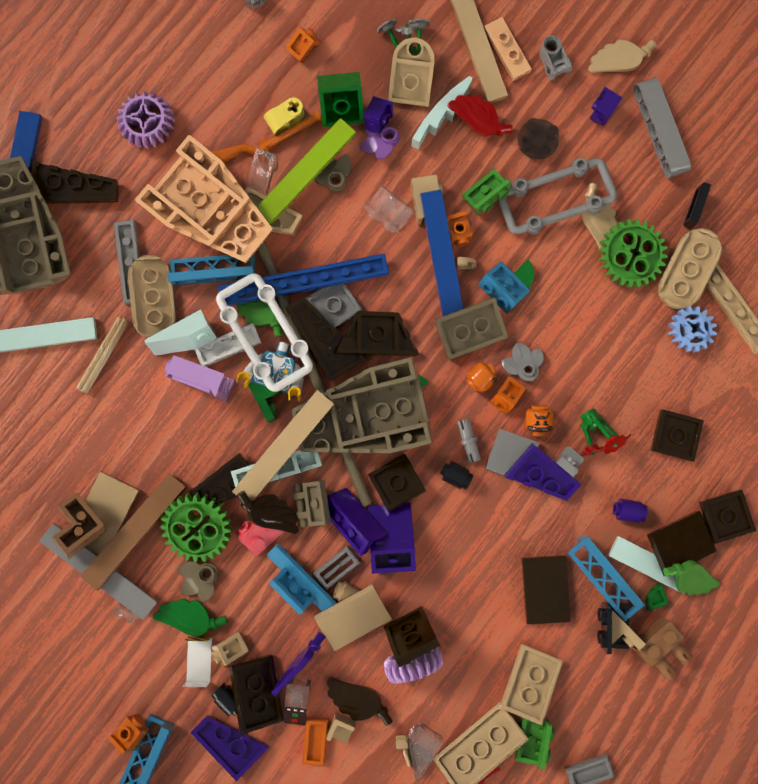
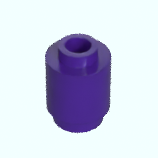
(630, 510)

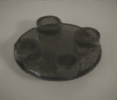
(538, 138)

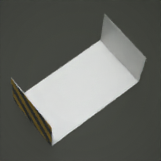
(198, 661)

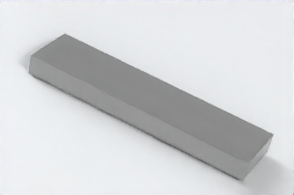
(127, 251)

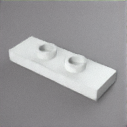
(226, 346)

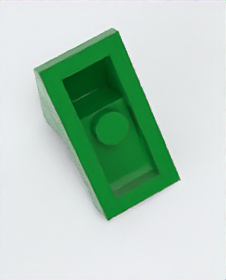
(262, 395)

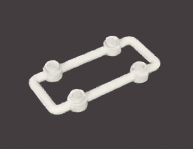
(261, 369)

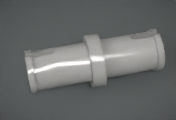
(469, 440)

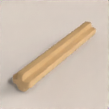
(102, 355)

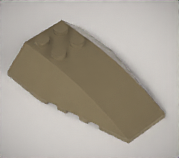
(30, 239)
(373, 413)

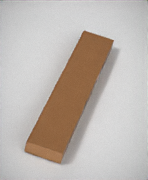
(132, 532)

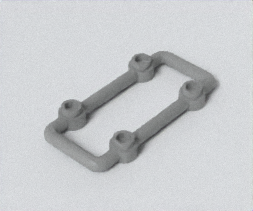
(579, 169)

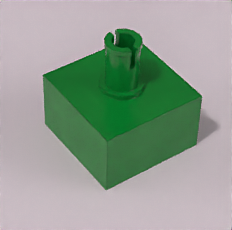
(341, 98)

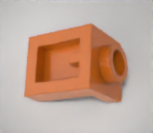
(302, 43)
(508, 395)

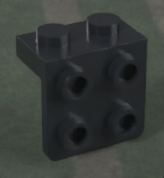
(604, 635)

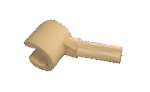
(402, 743)

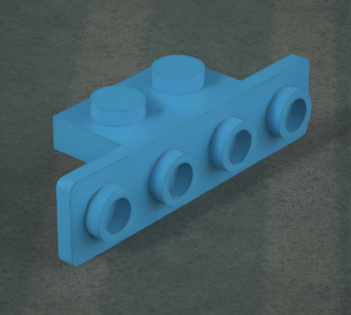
(296, 584)

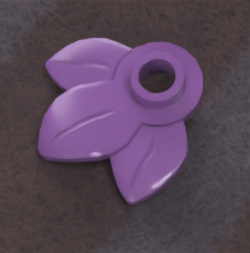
(378, 142)

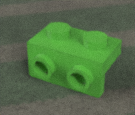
(486, 192)
(536, 749)

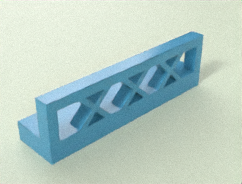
(212, 274)
(609, 571)
(153, 757)

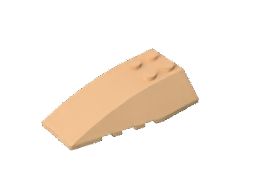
(206, 203)

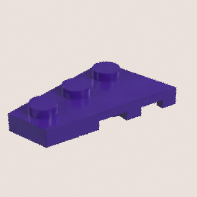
(541, 472)
(229, 747)

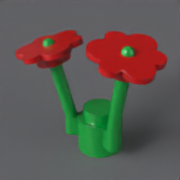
(593, 421)

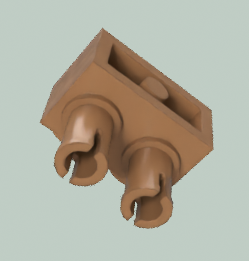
(660, 640)

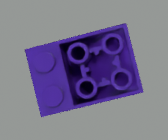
(396, 549)

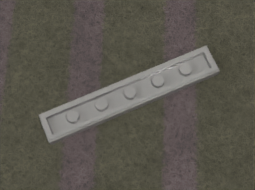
(116, 586)

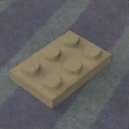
(471, 328)

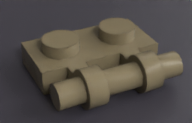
(315, 498)

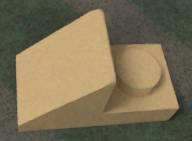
(619, 628)

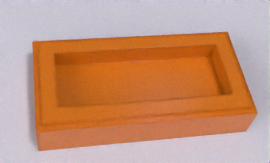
(315, 741)

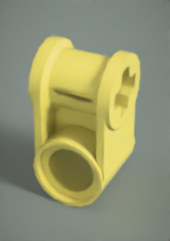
(282, 117)

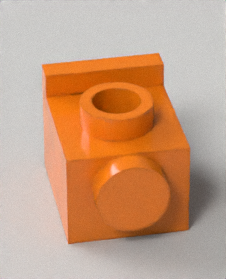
(456, 220)
(129, 734)

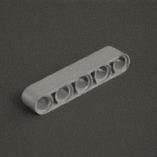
(661, 127)

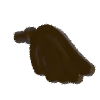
(269, 512)
(357, 701)

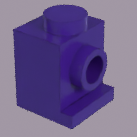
(604, 106)
(378, 114)

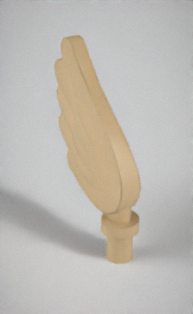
(620, 57)
(599, 223)

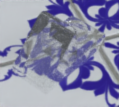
(262, 170)

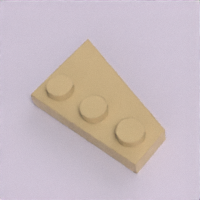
(286, 223)

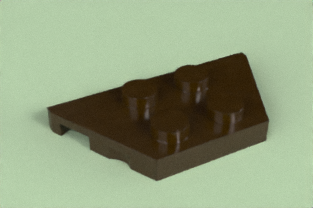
(377, 335)

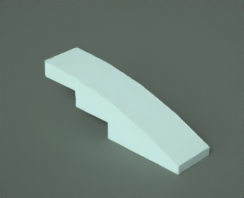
(440, 112)
(295, 464)
(640, 560)

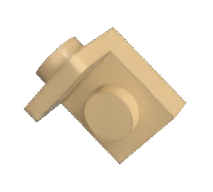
(229, 649)

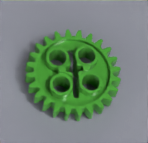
(649, 260)
(181, 513)

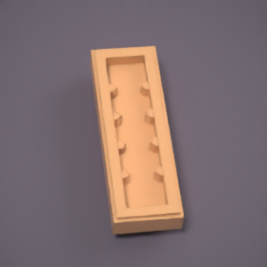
(507, 49)

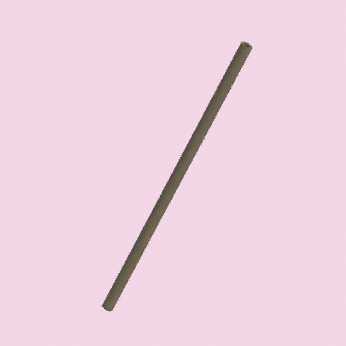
(316, 379)

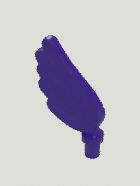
(299, 663)

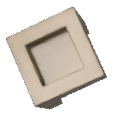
(341, 728)

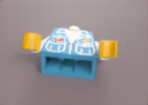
(280, 366)

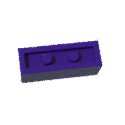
(353, 521)

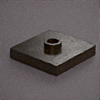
(677, 435)
(397, 483)
(727, 516)

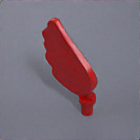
(479, 115)

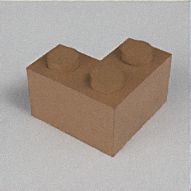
(82, 527)

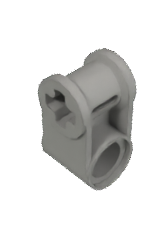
(555, 61)

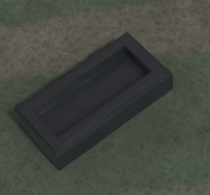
(696, 206)

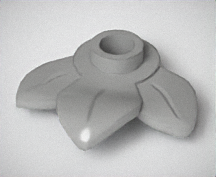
(522, 359)

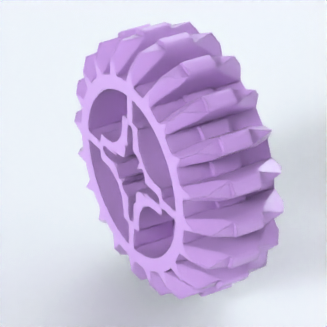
(137, 111)
(418, 669)

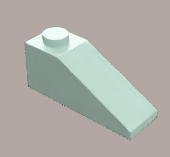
(182, 336)

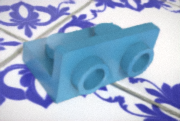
(504, 286)

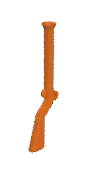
(231, 152)

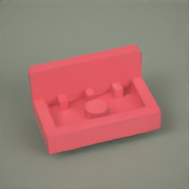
(256, 537)

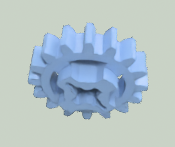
(701, 327)

